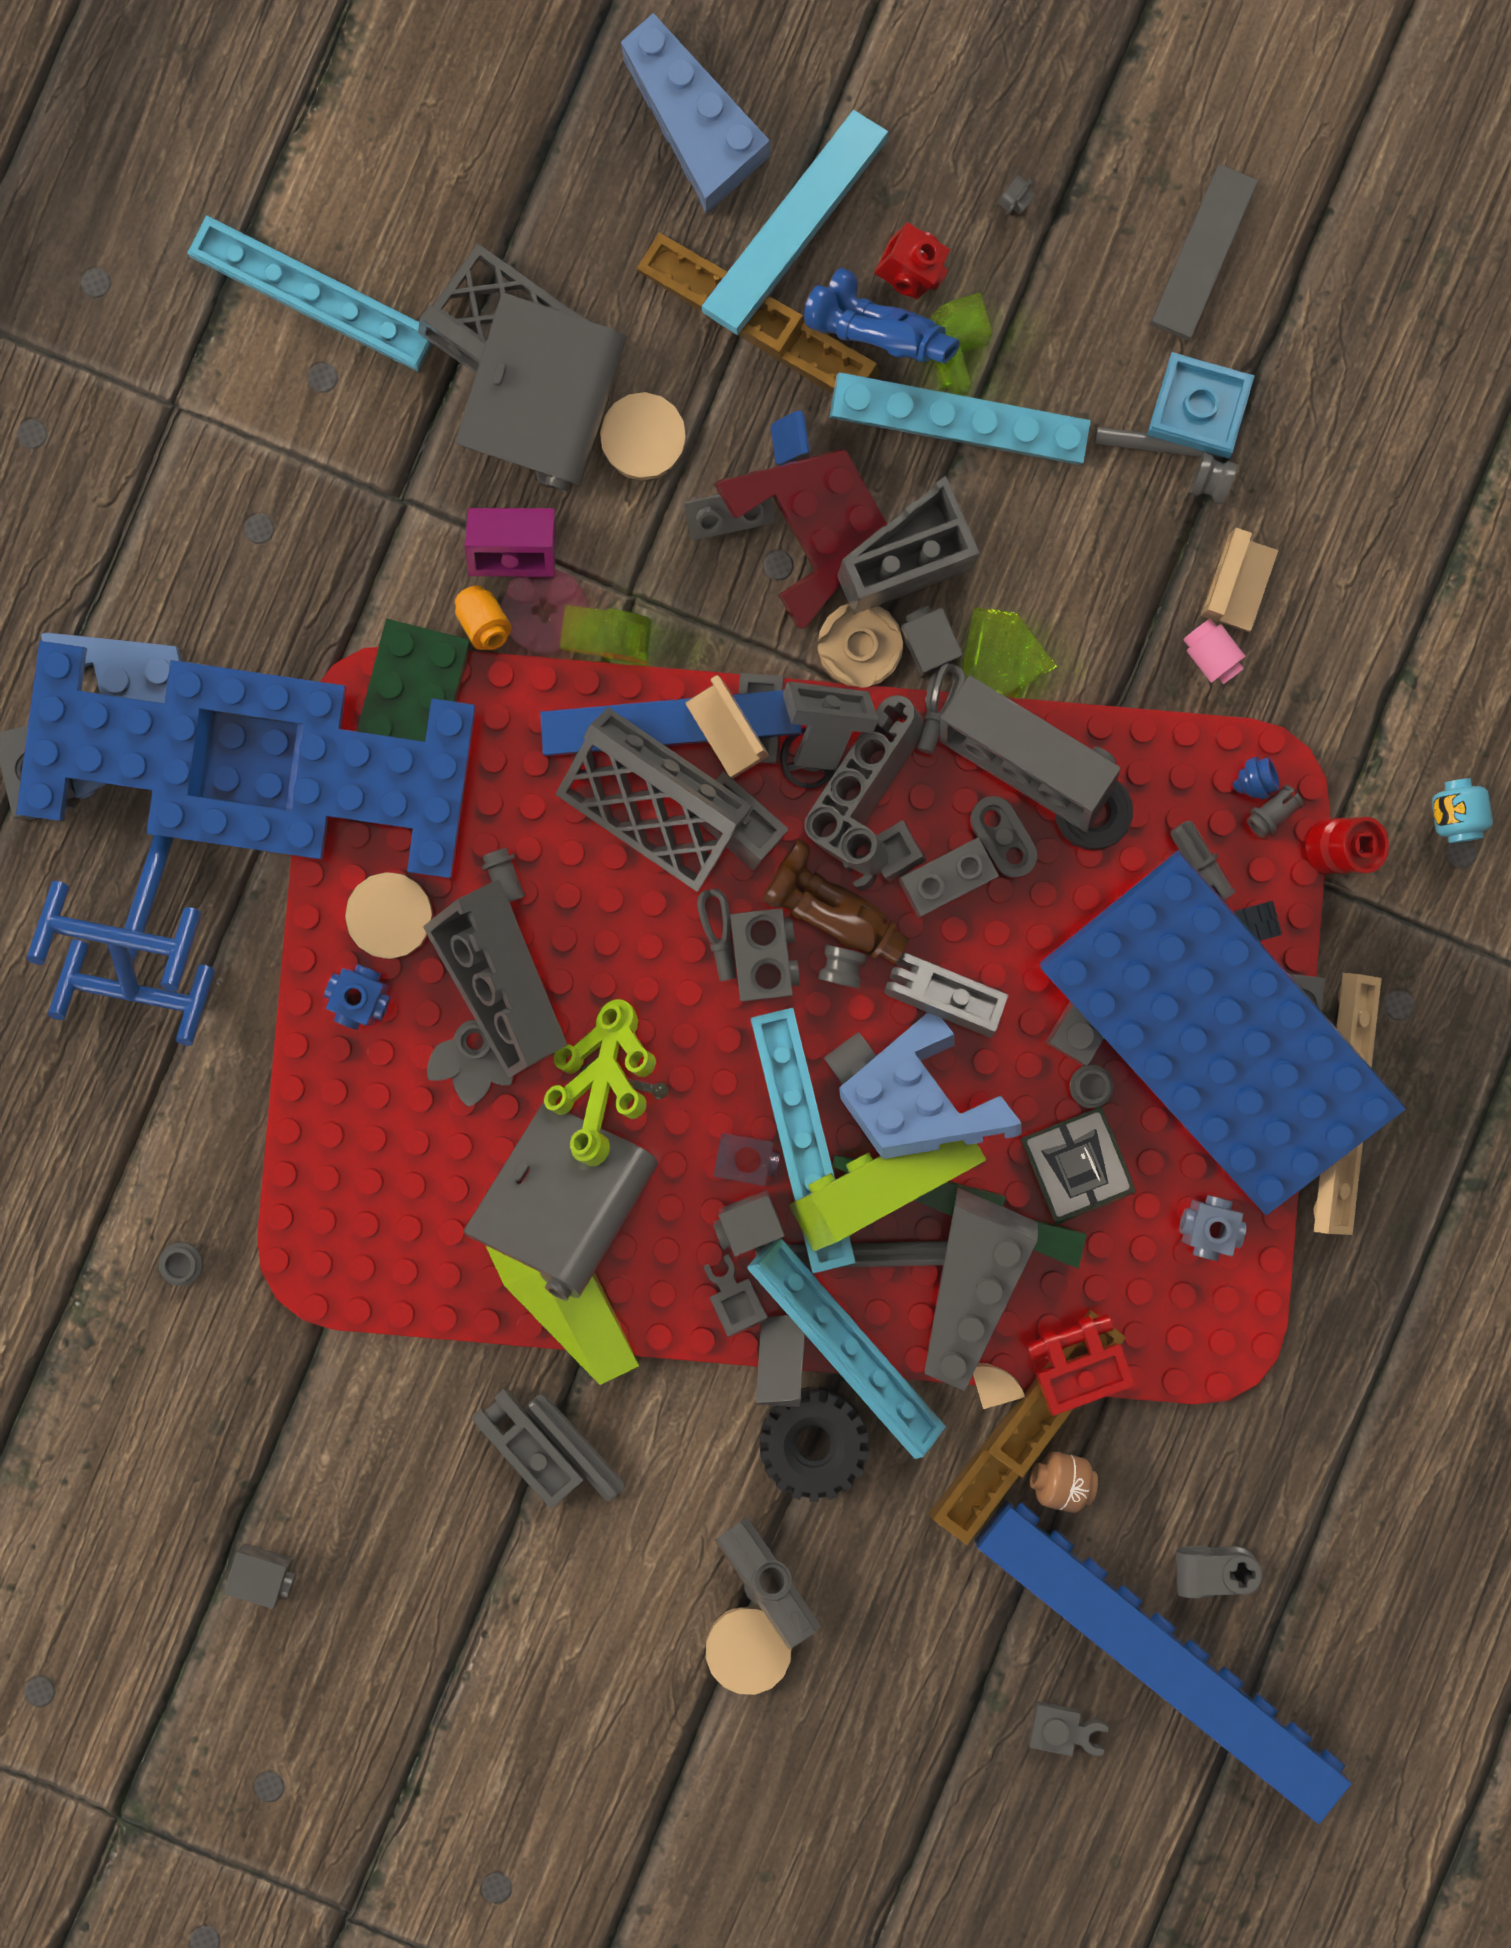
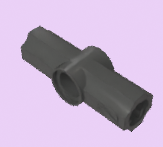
(785, 1607)

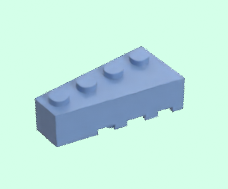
(697, 117)

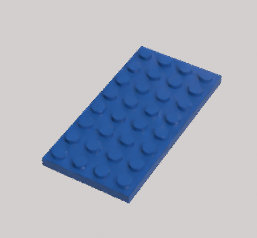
(1221, 1033)

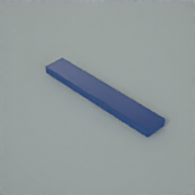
(665, 721)

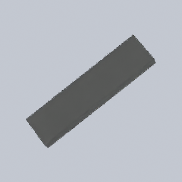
(1203, 252)

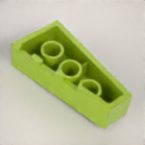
(876, 1189)

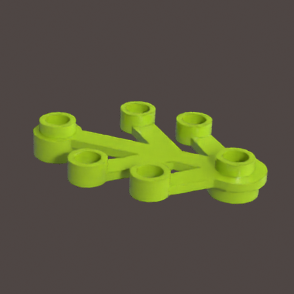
(600, 1076)

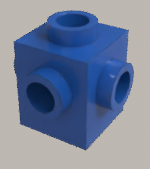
(373, 1001)

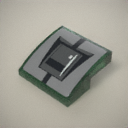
(1078, 1165)

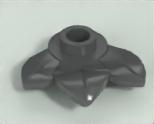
(469, 1068)

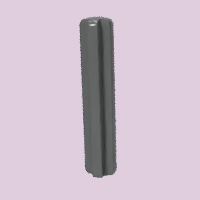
(575, 1446)

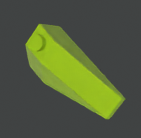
(581, 1325)

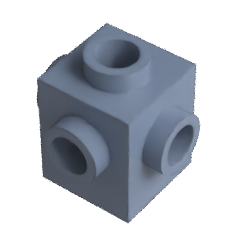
(1196, 1225)

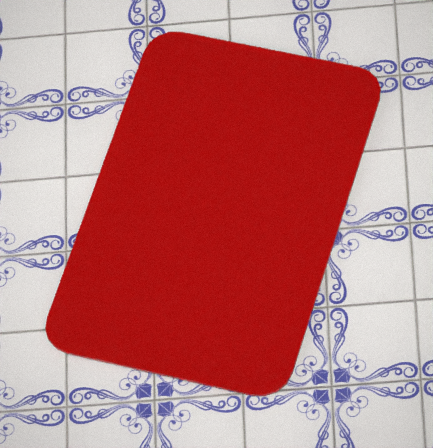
(385, 1168)

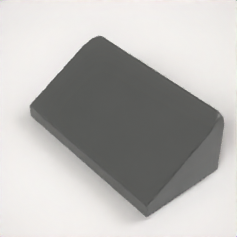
(780, 1362)

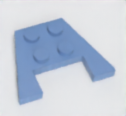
(122, 670)
(905, 1107)

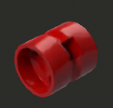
(1347, 845)

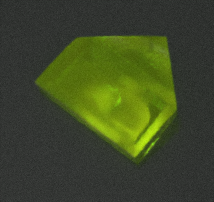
(1004, 652)

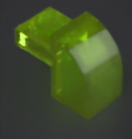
(969, 323)
(607, 633)

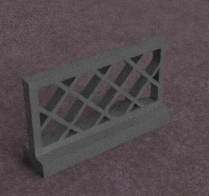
(453, 334)
(665, 776)

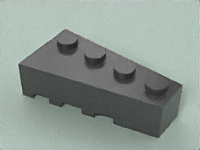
(497, 977)
(979, 1273)

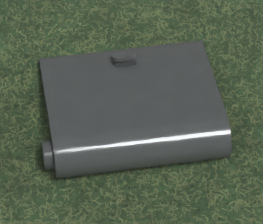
(549, 393)
(563, 1209)

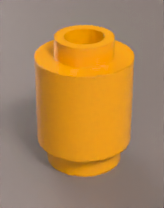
(482, 618)

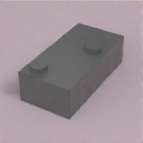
(1029, 753)

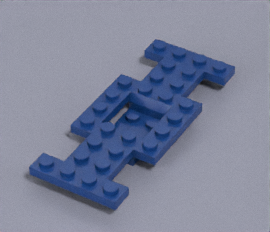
(202, 754)

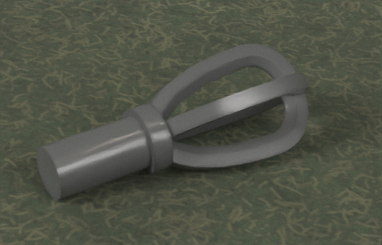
(932, 725)
(720, 946)

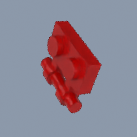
(1085, 1377)

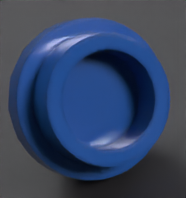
(1257, 778)

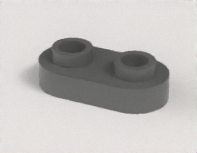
(1006, 835)

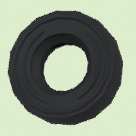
(1111, 833)

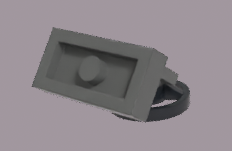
(830, 719)

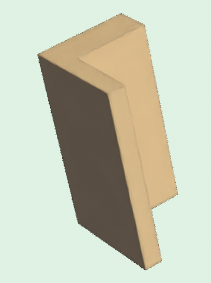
(1239, 581)
(727, 728)

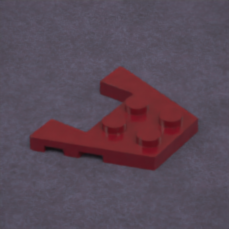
(826, 512)

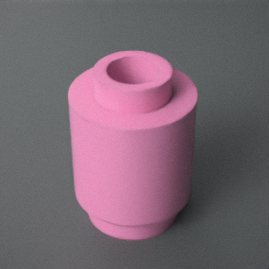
(1214, 652)

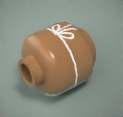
(1064, 1482)

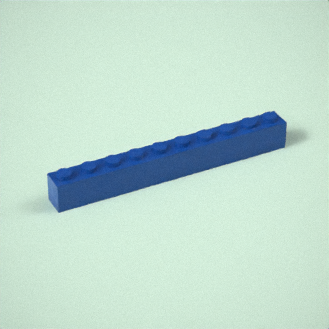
(1163, 1661)

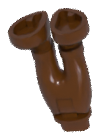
(832, 907)

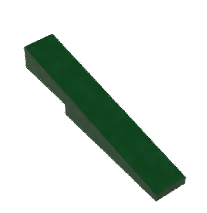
(1053, 1240)

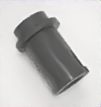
(1274, 812)
(501, 867)

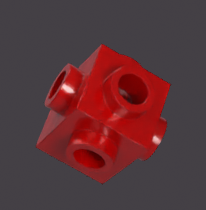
(913, 262)

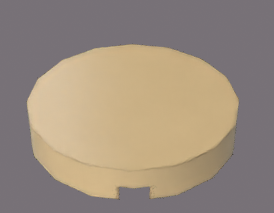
(643, 436)
(860, 646)
(388, 915)
(746, 1651)

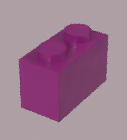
(511, 542)

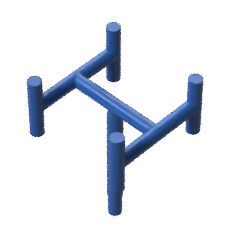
(124, 948)

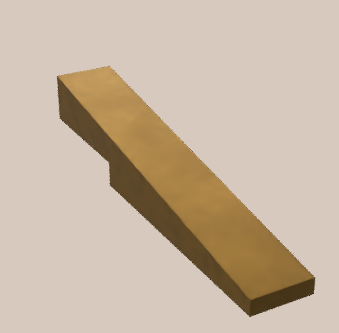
(771, 328)
(1004, 1455)

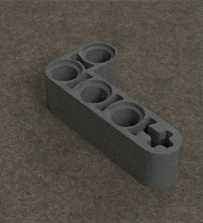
(874, 782)

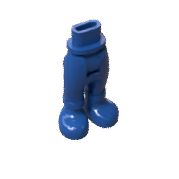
(887, 327)

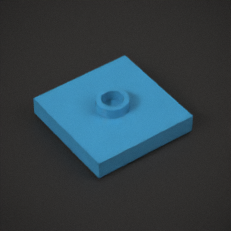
(1200, 405)

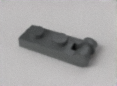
(528, 1449)

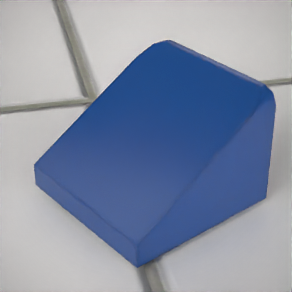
(790, 438)

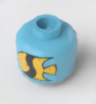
(1462, 811)

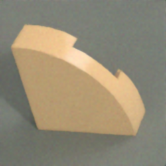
(996, 1385)

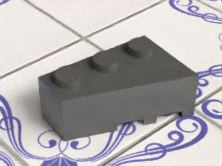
(911, 552)

